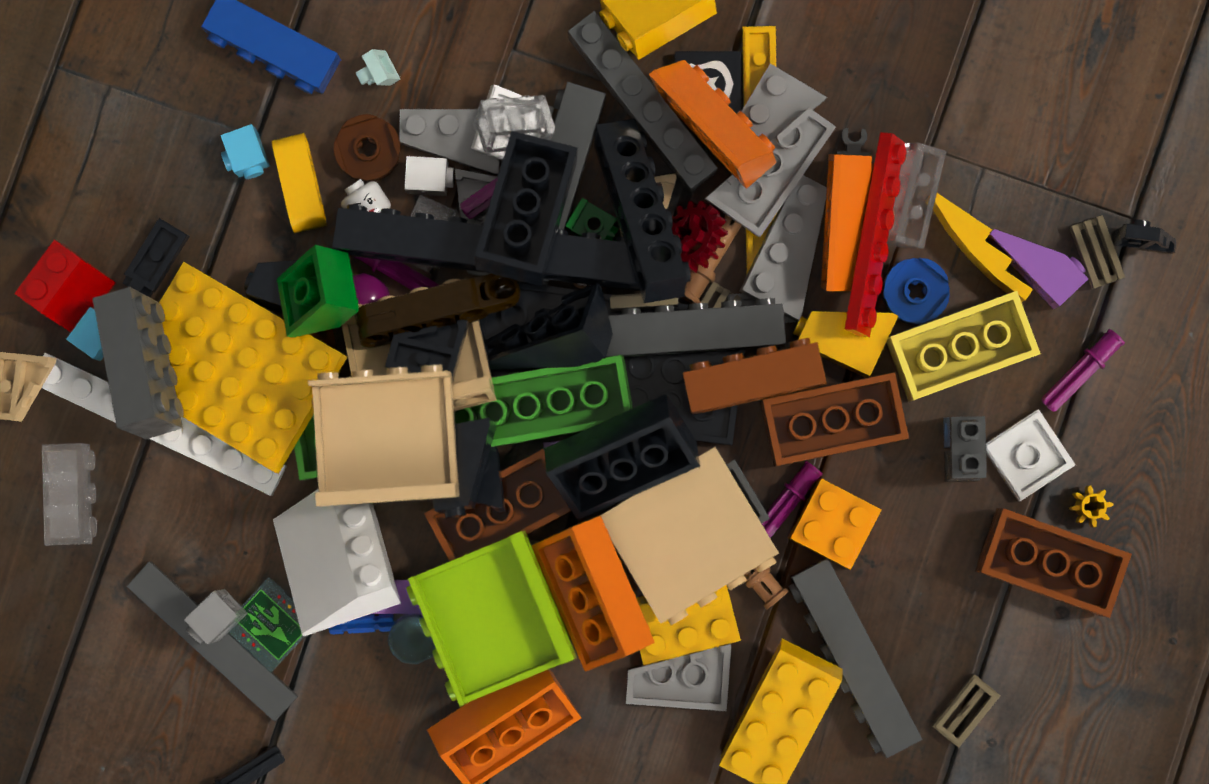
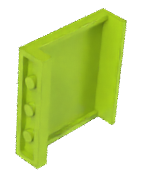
(491, 618)

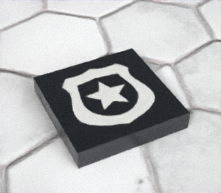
(722, 70)

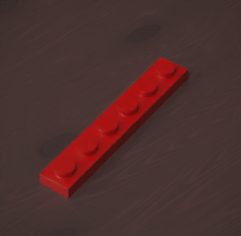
(873, 243)

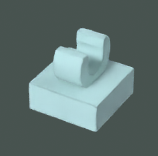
(378, 69)

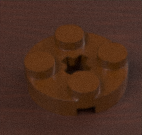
(376, 131)

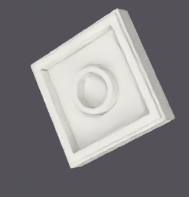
(1028, 455)

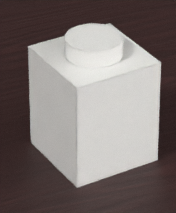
(428, 176)

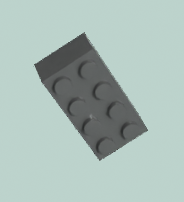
(138, 363)

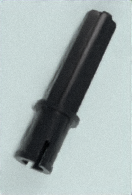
(254, 768)

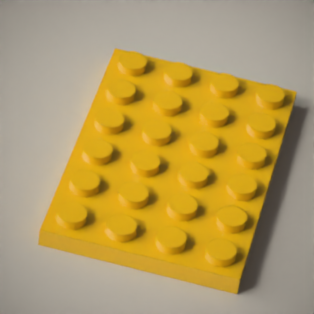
(240, 368)

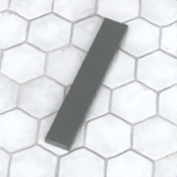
(226, 656)

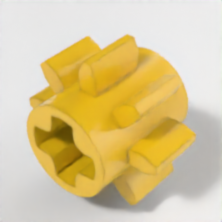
(1085, 499)

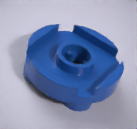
(935, 289)

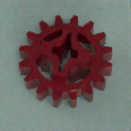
(699, 233)

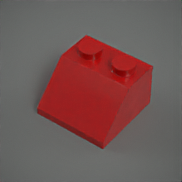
(63, 285)

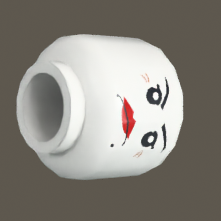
(366, 195)

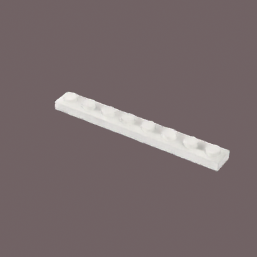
(190, 441)

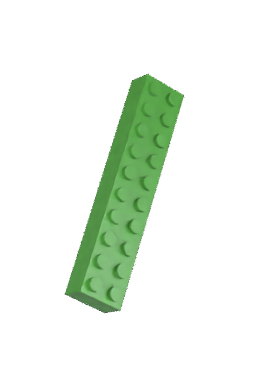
(530, 406)

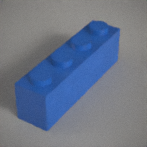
(272, 44)

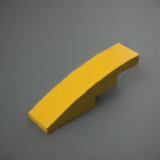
(970, 238)

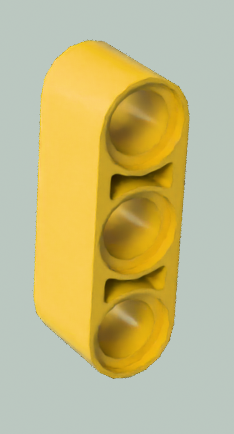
(299, 183)

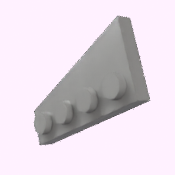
(793, 152)
(788, 250)

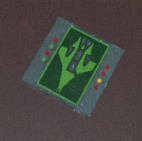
(271, 625)

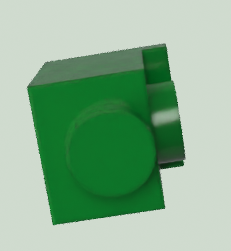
(586, 211)

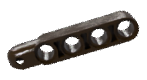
(439, 306)

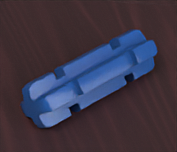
(365, 624)

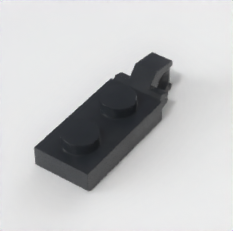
(155, 258)

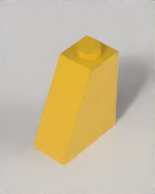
(842, 346)

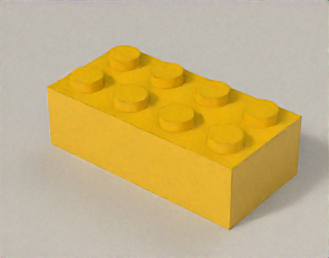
(781, 716)

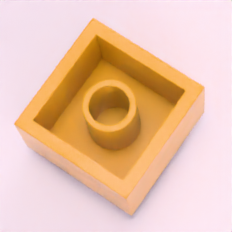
(834, 523)

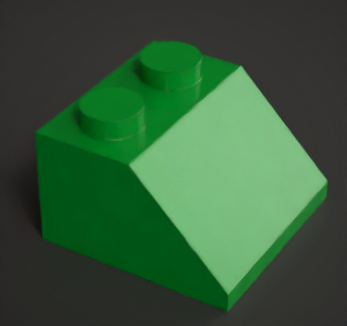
(317, 292)

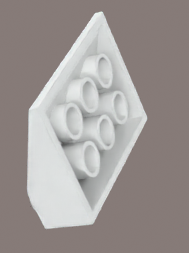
(334, 563)

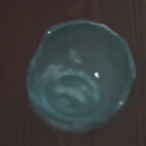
(408, 640)

